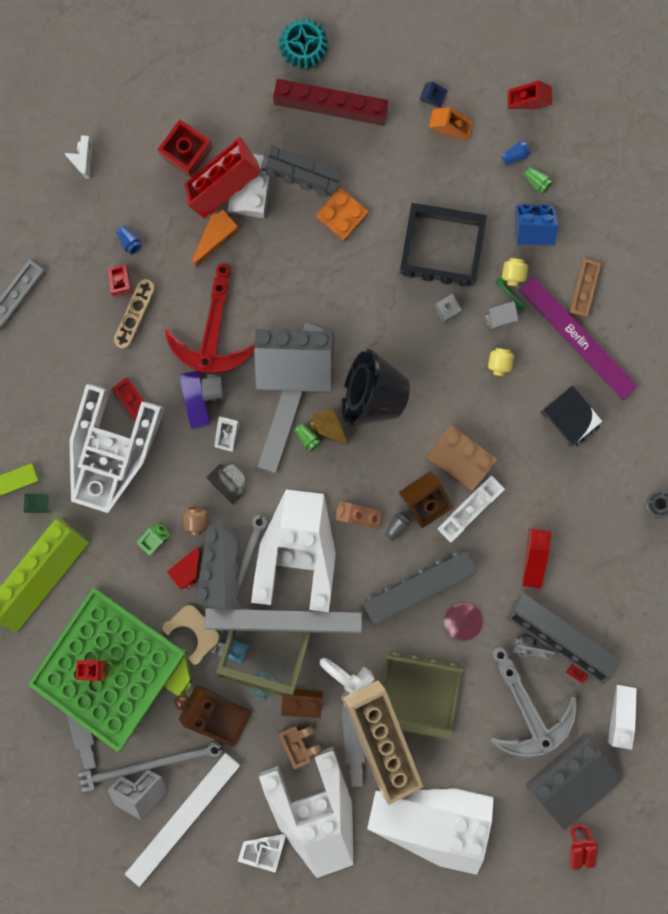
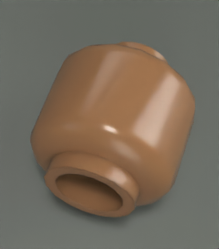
(195, 520)

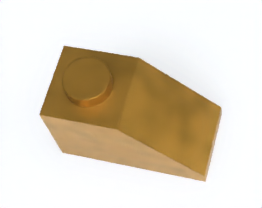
(328, 426)

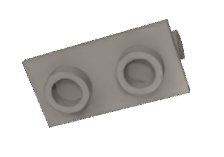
(526, 648)

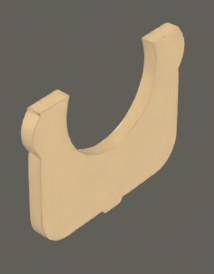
(192, 618)

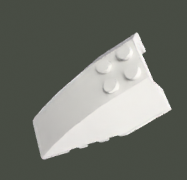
(438, 825)

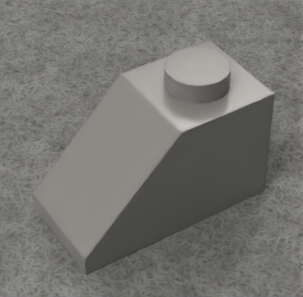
(501, 316)

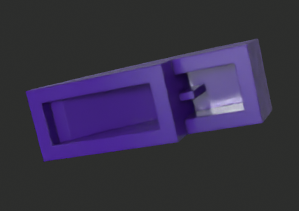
(195, 406)

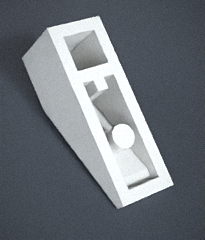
(623, 718)

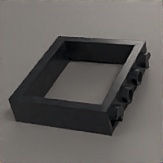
(446, 215)

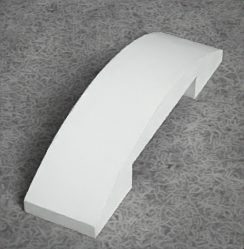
(470, 508)

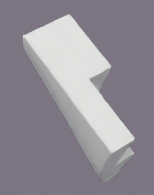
(263, 852)

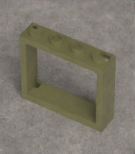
(257, 682)

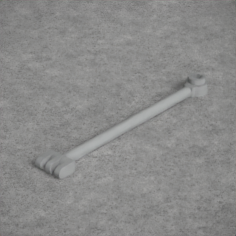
(243, 568)
(92, 779)

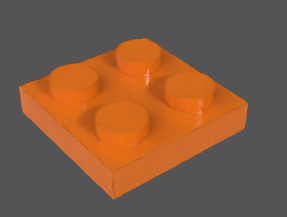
(342, 214)

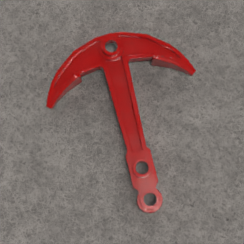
(209, 345)

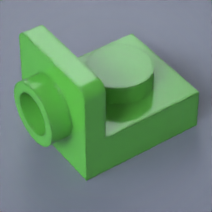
(153, 538)

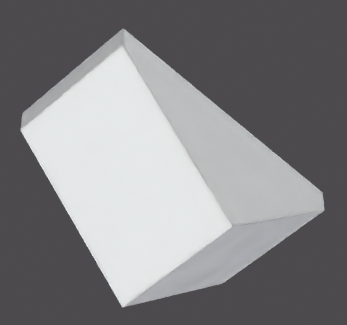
(226, 433)

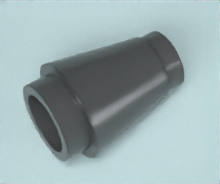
(397, 526)

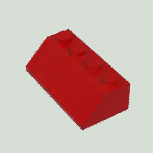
(221, 178)

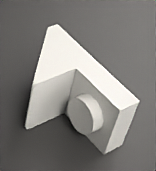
(82, 160)

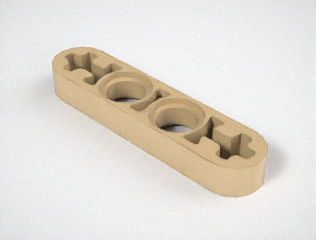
(132, 313)

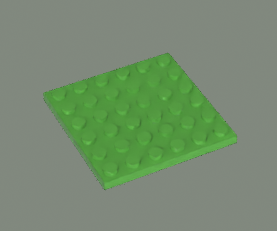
(137, 669)

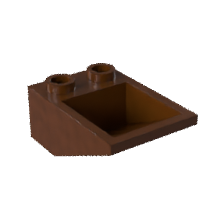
(212, 715)

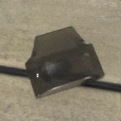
(228, 482)

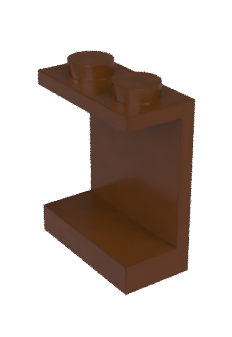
(302, 703)

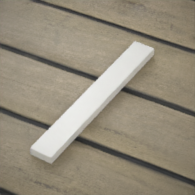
(182, 819)

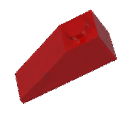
(536, 557)

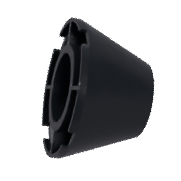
(373, 390)

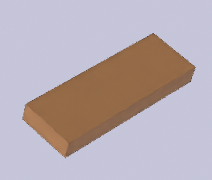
(585, 288)

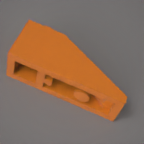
(217, 233)

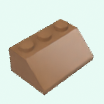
(461, 458)

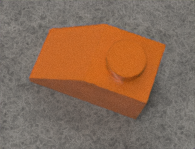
(450, 123)

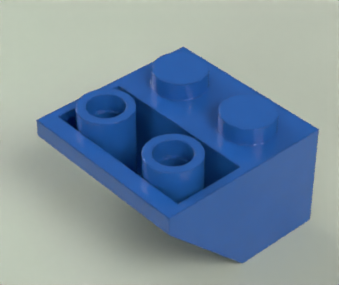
(535, 224)

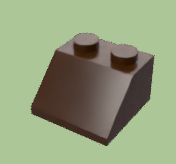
(426, 499)

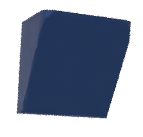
(433, 94)

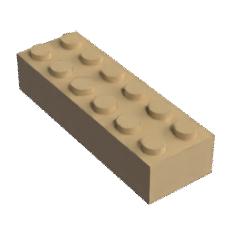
(383, 742)

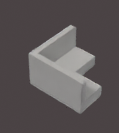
(140, 796)

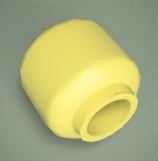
(514, 271)
(501, 361)

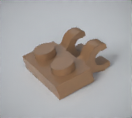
(295, 747)

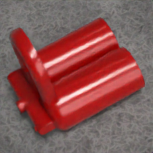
(583, 852)

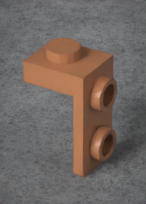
(359, 515)

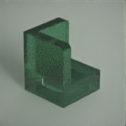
(36, 503)

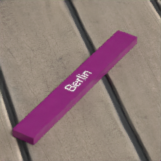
(578, 338)

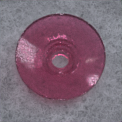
(453, 621)

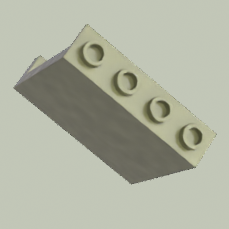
(422, 693)

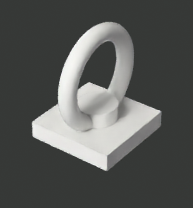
(350, 683)

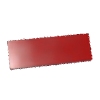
(129, 396)

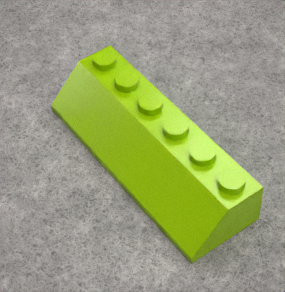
(39, 573)

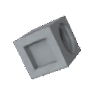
(447, 308)

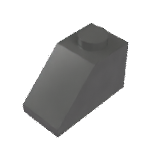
(213, 389)

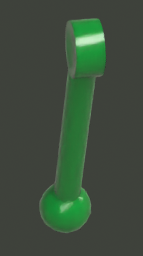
(500, 282)

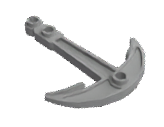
(533, 745)

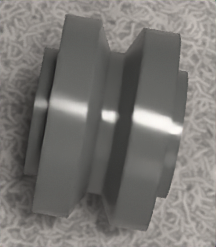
(651, 507)

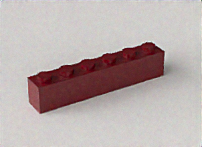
(330, 102)

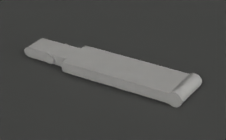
(83, 740)
(353, 749)

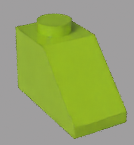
(181, 677)

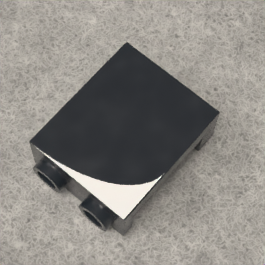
(572, 416)

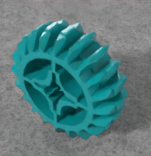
(301, 27)

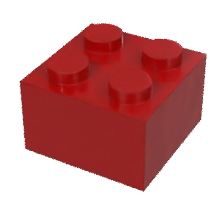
(185, 148)

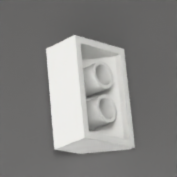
(253, 197)

